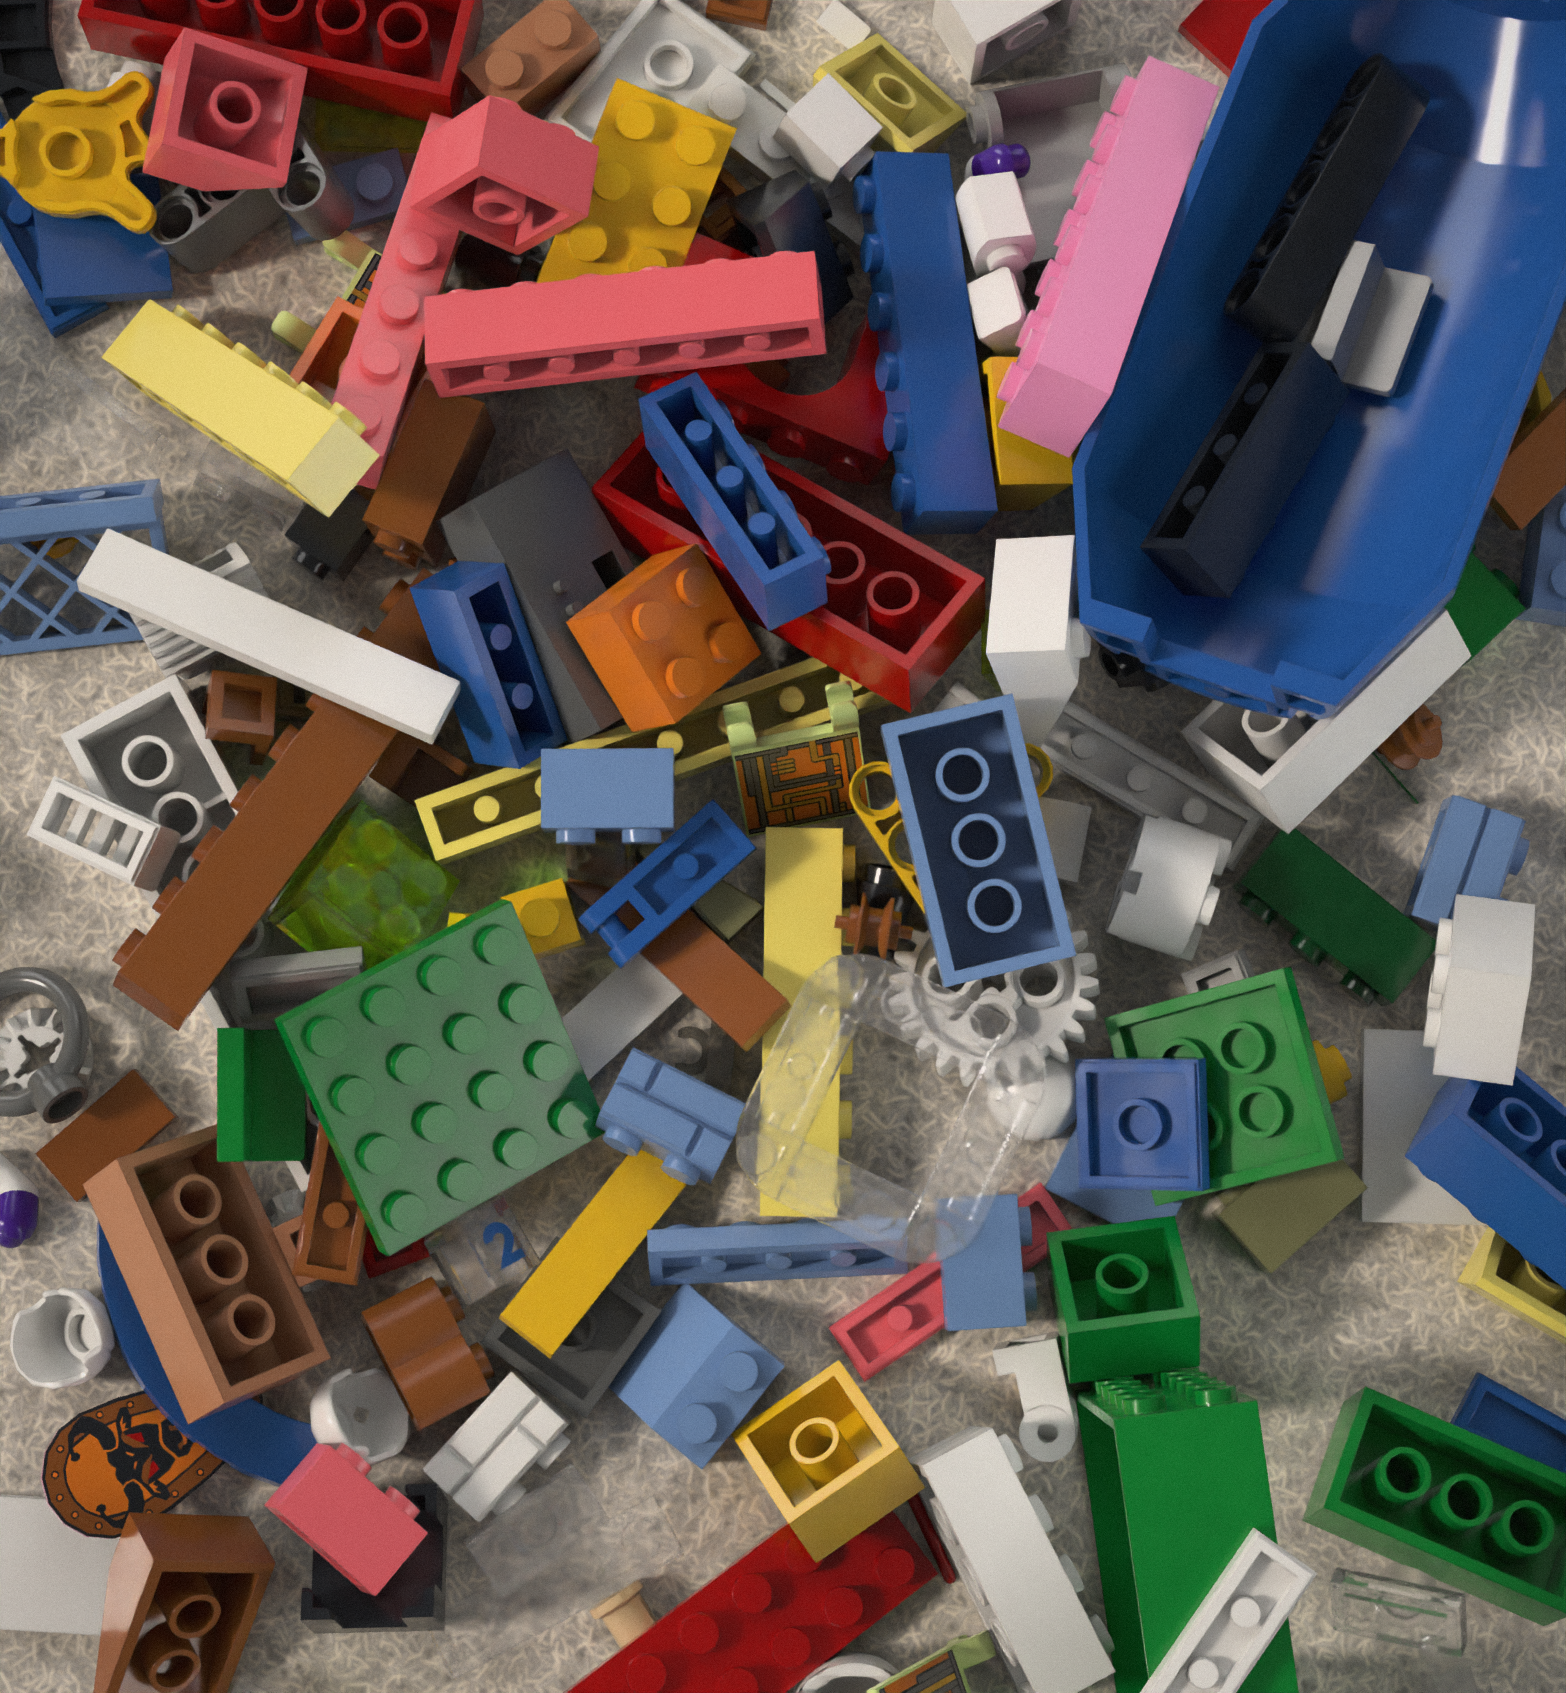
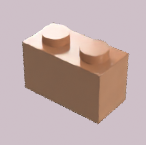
(534, 57)

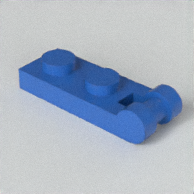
(669, 882)

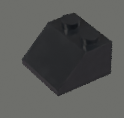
(792, 217)

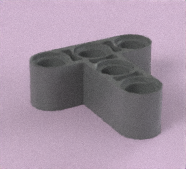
(211, 225)

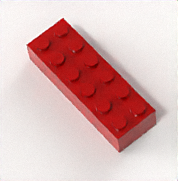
(357, 52)
(892, 603)

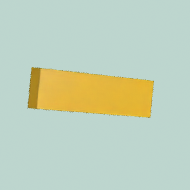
(591, 1252)

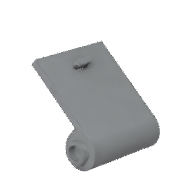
(1055, 125)

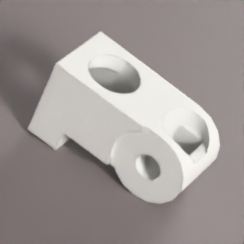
(1045, 1394)

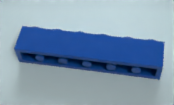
(925, 344)

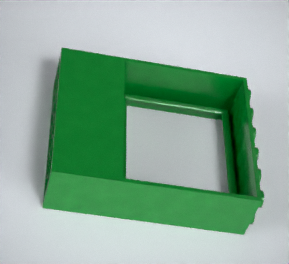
(1171, 1500)

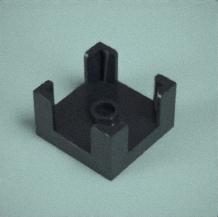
(408, 1601)

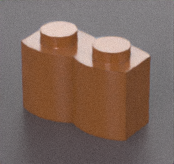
(427, 1353)

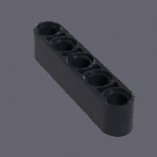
(1327, 201)

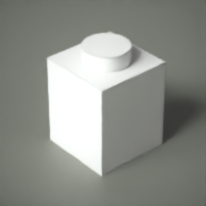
(829, 133)

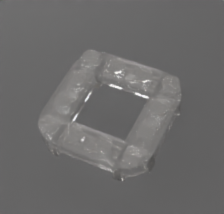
(978, 1149)

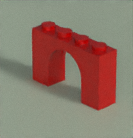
(829, 428)

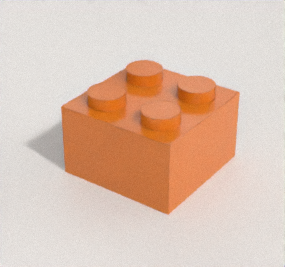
(664, 638)

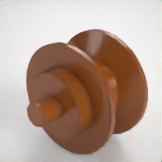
(1414, 739)
(873, 927)

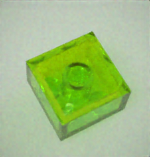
(364, 890)

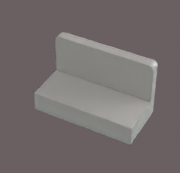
(1371, 320)

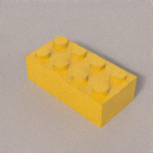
(647, 187)

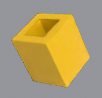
(548, 918)

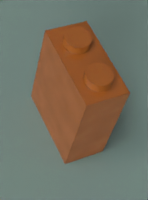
(428, 475)

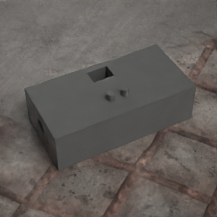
(558, 563)

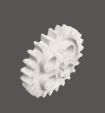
(1046, 1018)

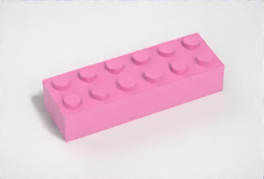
(1105, 256)

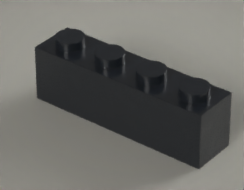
(1245, 469)

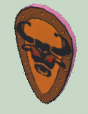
(121, 1462)

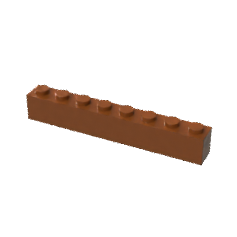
(267, 840)

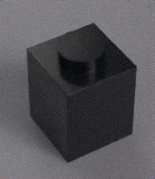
(331, 542)

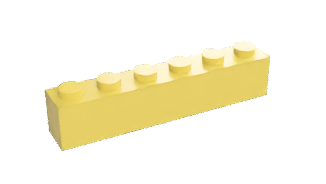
(244, 404)
(799, 936)

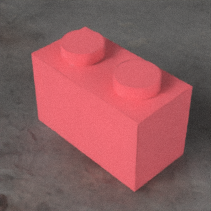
(348, 1517)

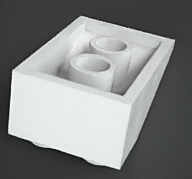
(1036, 628)

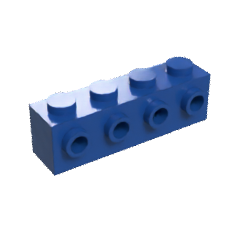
(735, 501)

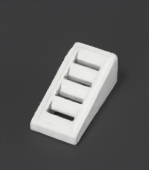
(998, 311)
(141, 853)

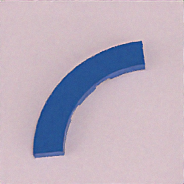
(243, 1435)

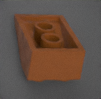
(180, 1603)

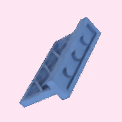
(80, 515)

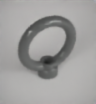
(53, 1088)

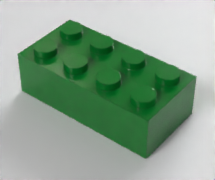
(1445, 1505)

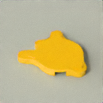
(77, 152)

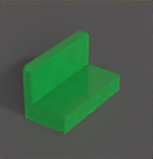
(258, 1098)

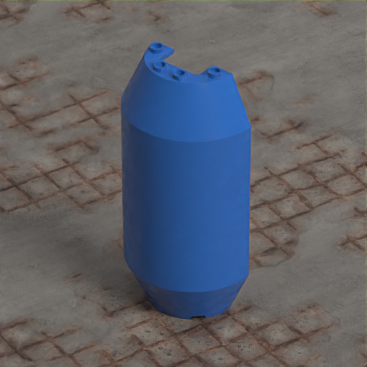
(1400, 479)

